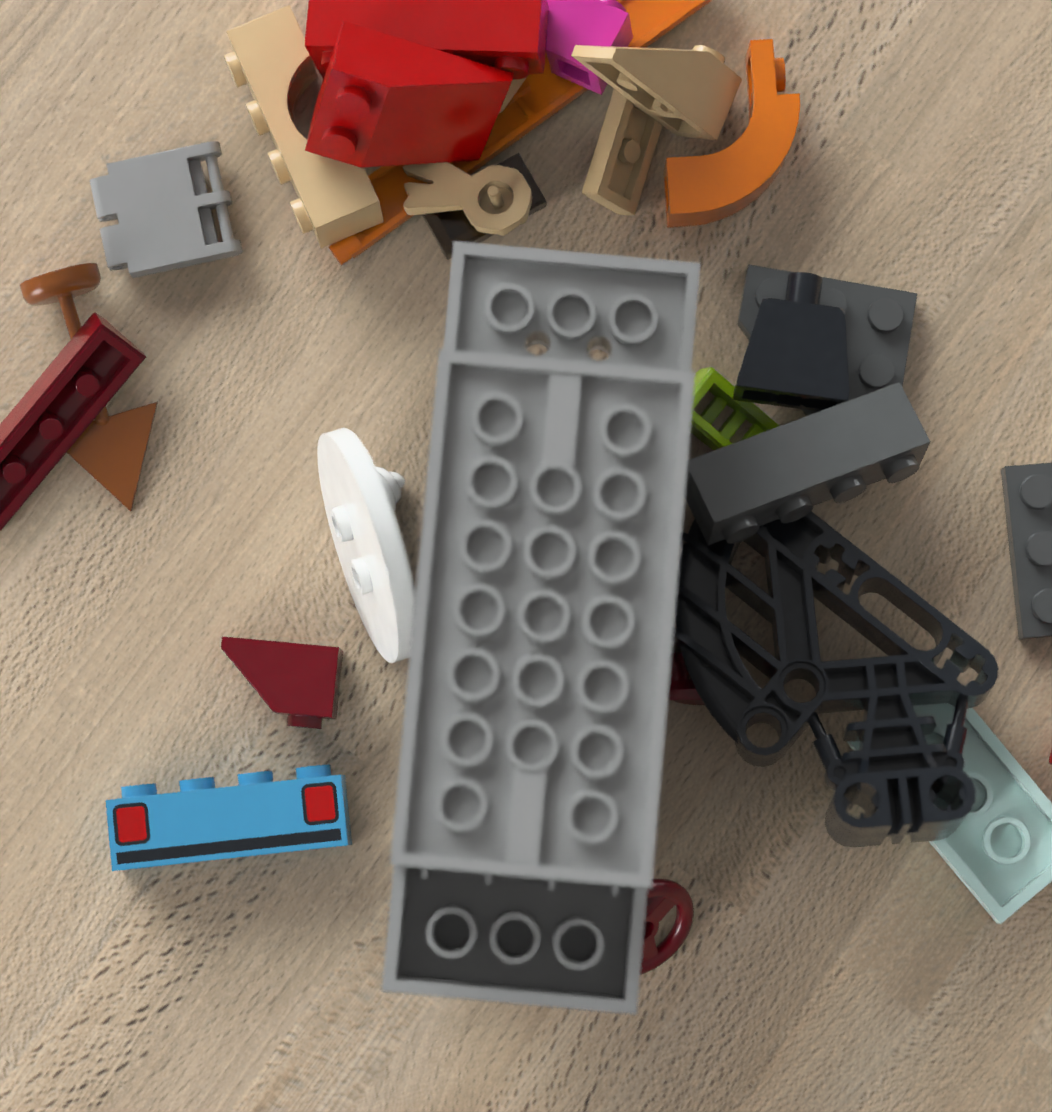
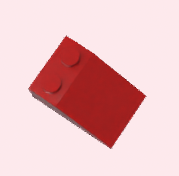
(403, 102)

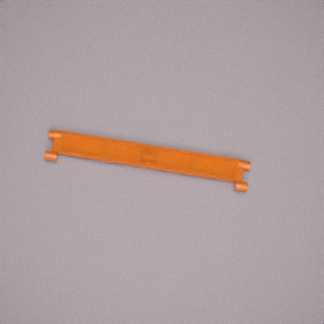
(531, 105)

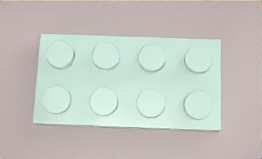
(1007, 836)

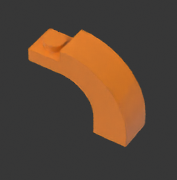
(727, 181)

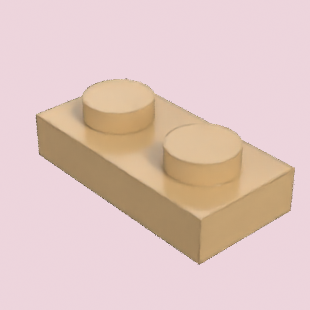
(622, 156)

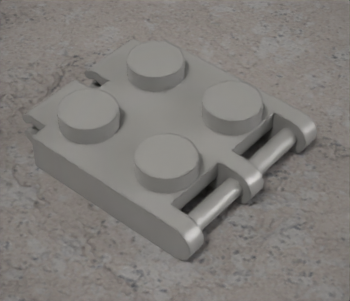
(164, 211)

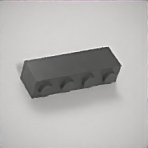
(805, 464)

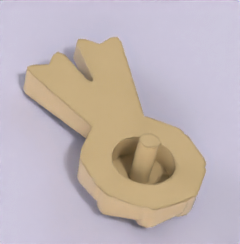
(492, 199)

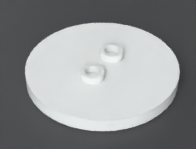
(367, 542)

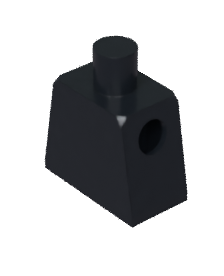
(796, 351)

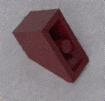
(290, 677)

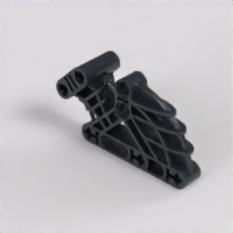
(895, 769)

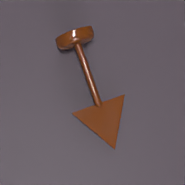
(111, 445)

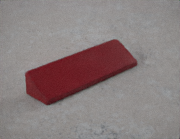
(61, 408)

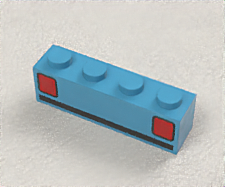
(228, 821)

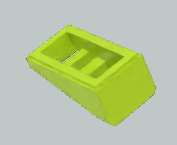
(710, 380)

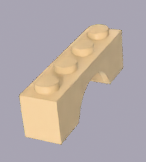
(277, 68)

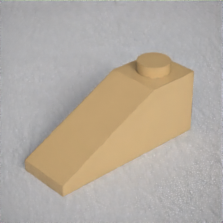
(676, 87)

